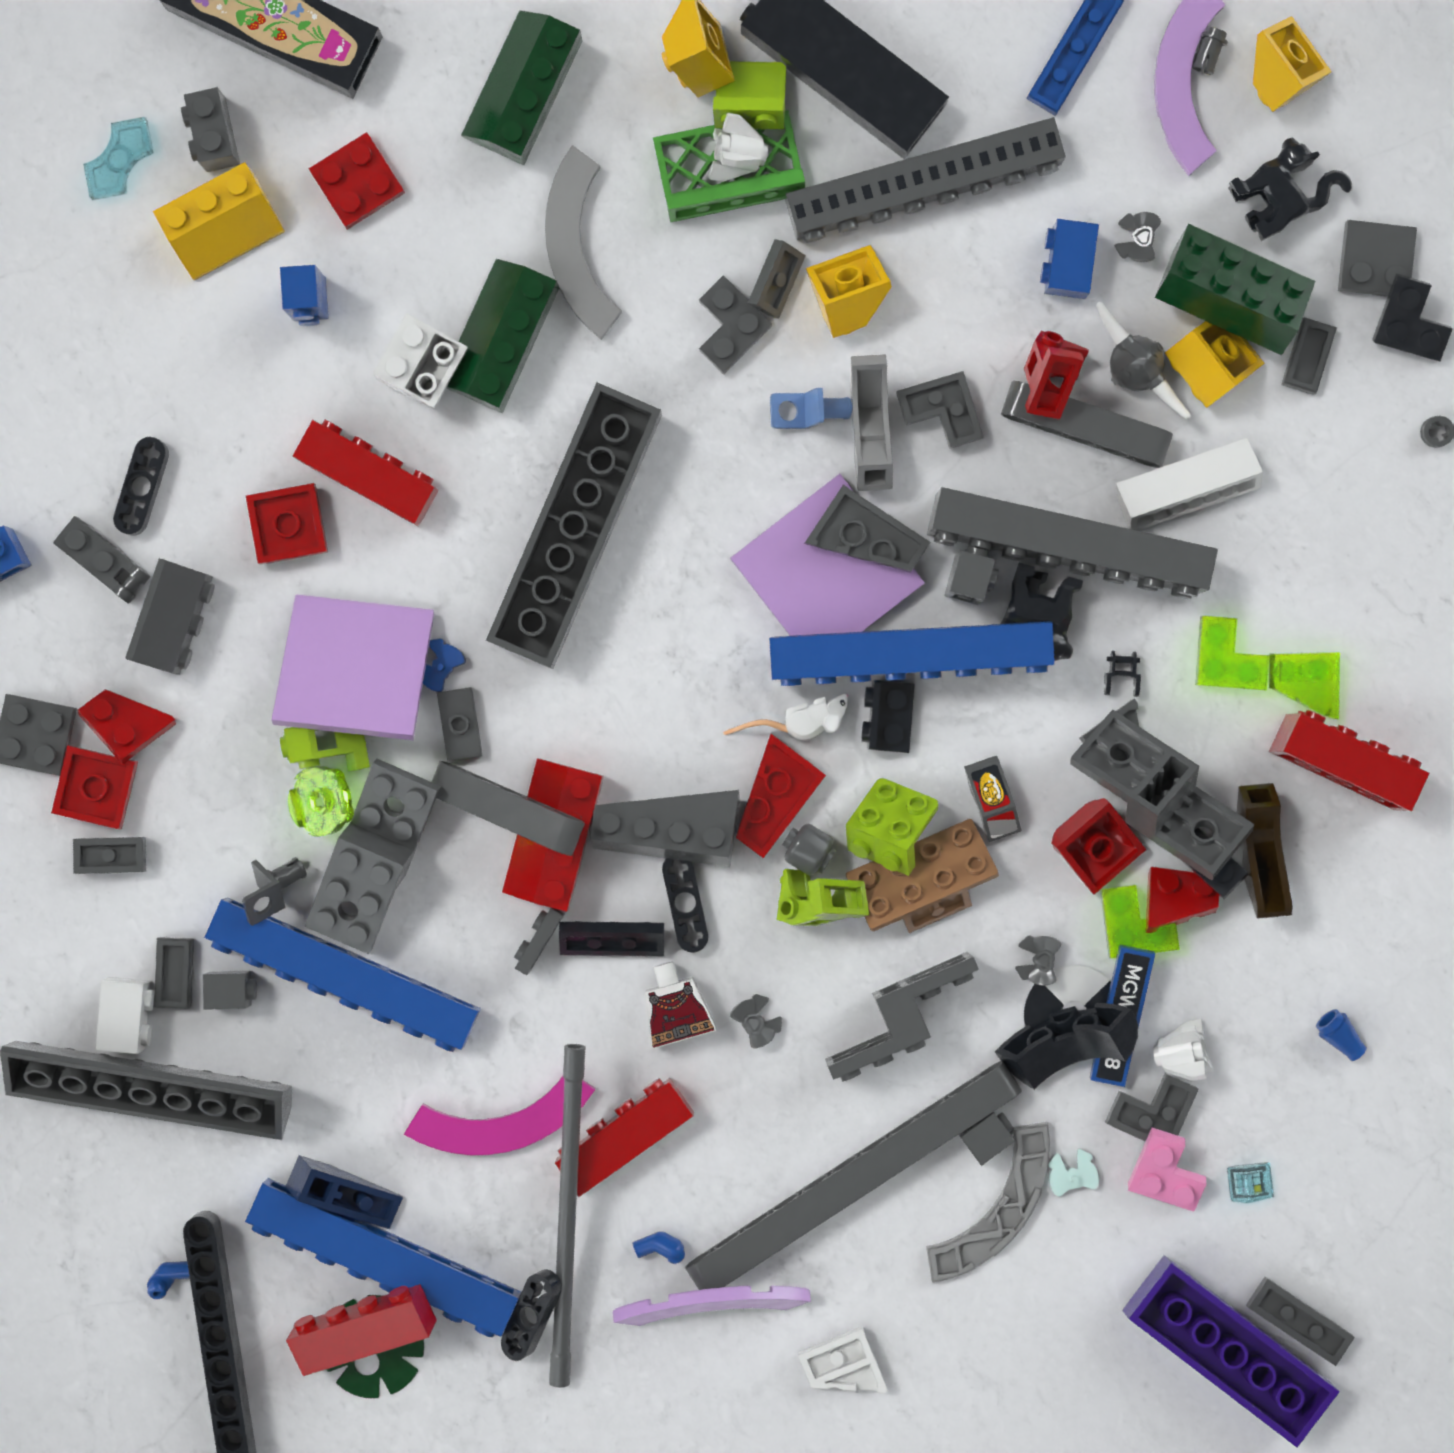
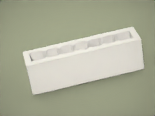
(1189, 485)

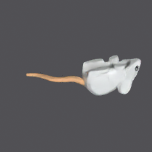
(806, 720)

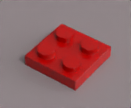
(356, 180)
(286, 524)
(94, 787)

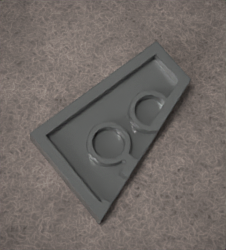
(867, 533)

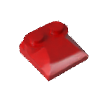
(1096, 844)

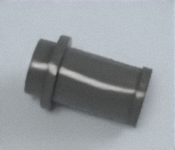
(1210, 49)

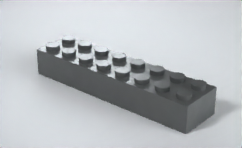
(574, 525)
(1073, 542)

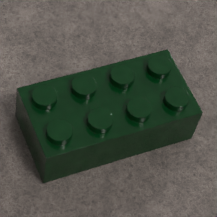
(1235, 289)

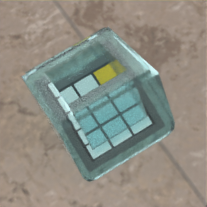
(1250, 1182)

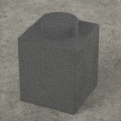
(228, 990)
(988, 1137)

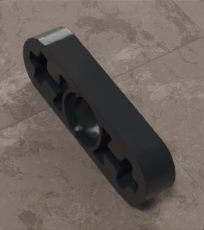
(158, 464)
(699, 926)
(518, 1321)

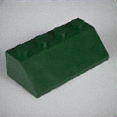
(523, 85)
(502, 333)

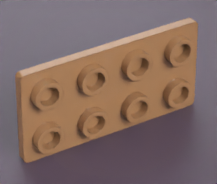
(937, 886)

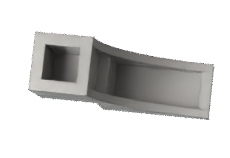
(871, 423)

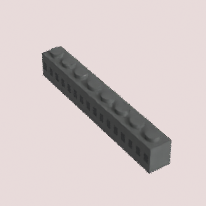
(925, 179)

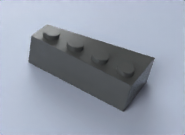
(677, 827)

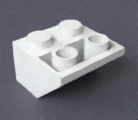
(419, 361)

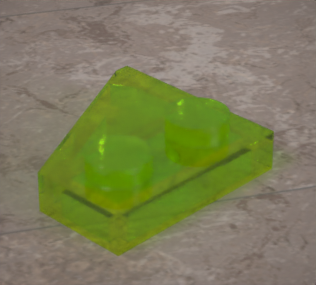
(1308, 679)

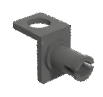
(270, 886)

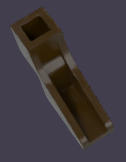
(1263, 851)

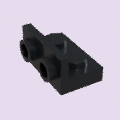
(889, 716)

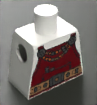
(675, 1008)

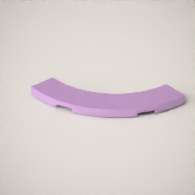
(1173, 83)
(710, 1300)

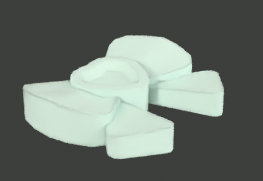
(1063, 1180)

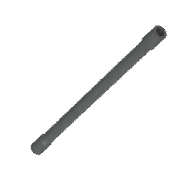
(573, 1076)

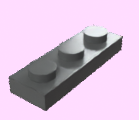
(1300, 1321)

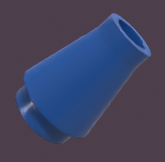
(1340, 1033)

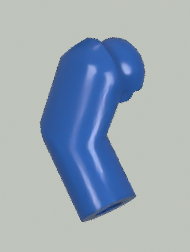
(662, 1244)
(165, 1276)

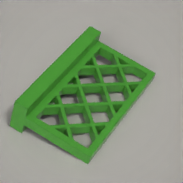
(726, 195)

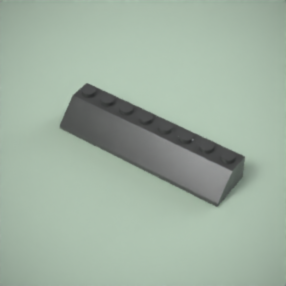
(146, 1089)

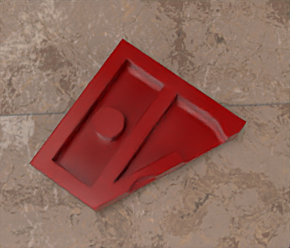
(124, 723)
(1177, 898)

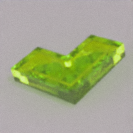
(1219, 663)
(1126, 927)

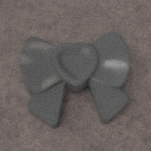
(1144, 226)
(1045, 950)
(759, 1032)

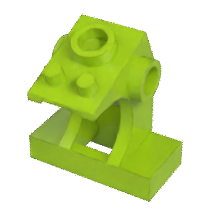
(301, 748)
(810, 901)

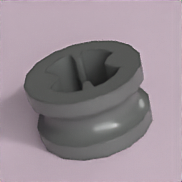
(1434, 441)

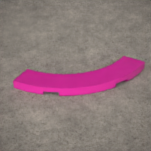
(493, 1134)

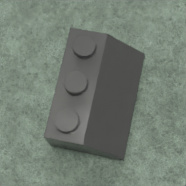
(170, 617)

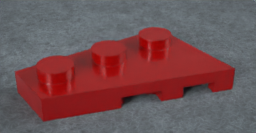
(777, 795)

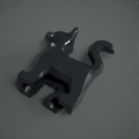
(1281, 193)
(1030, 606)

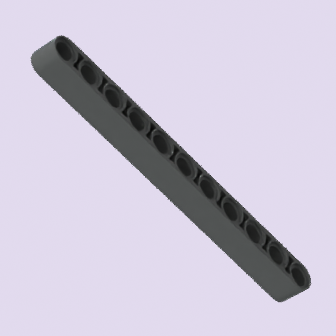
(854, 1178)

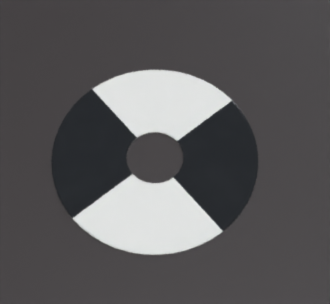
(1072, 984)

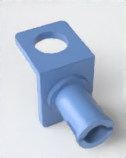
(810, 409)

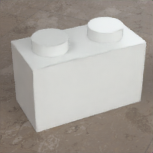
(124, 1015)

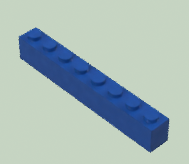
(912, 651)
(344, 974)
(384, 1258)

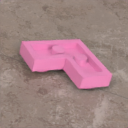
(1158, 1176)

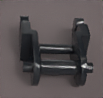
(1133, 660)

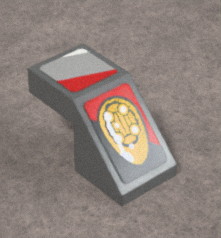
(993, 798)

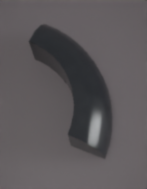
(1068, 1039)

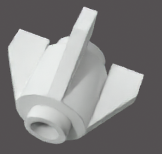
(738, 149)
(1184, 1052)

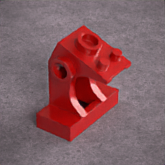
(1051, 358)

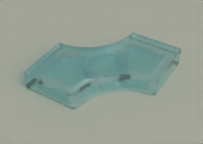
(127, 145)

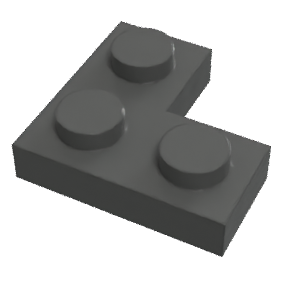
(740, 325)
(949, 400)
(1165, 1113)

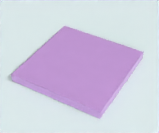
(814, 587)
(353, 667)

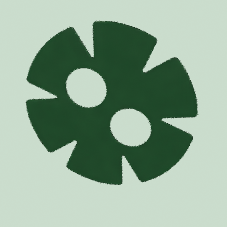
(392, 1369)

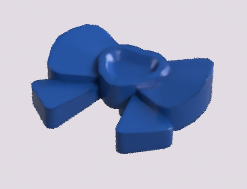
(441, 668)

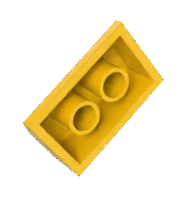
(219, 221)

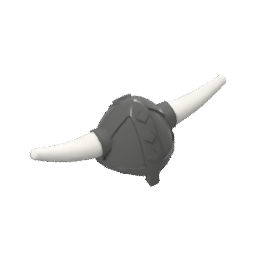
(1138, 363)

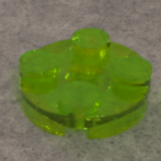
(336, 797)

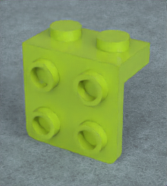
(754, 95)
(889, 825)

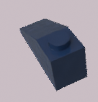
(342, 1192)

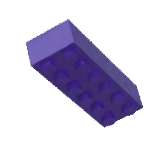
(1230, 1351)

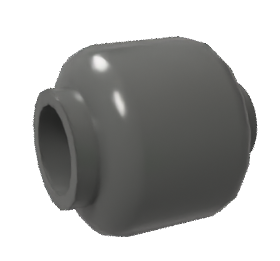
(808, 849)

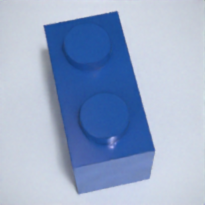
(1070, 258)
(304, 294)

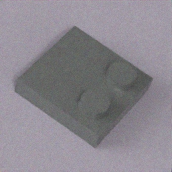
(1374, 256)

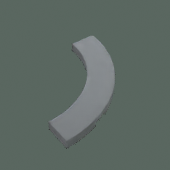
(565, 246)
(1008, 1213)

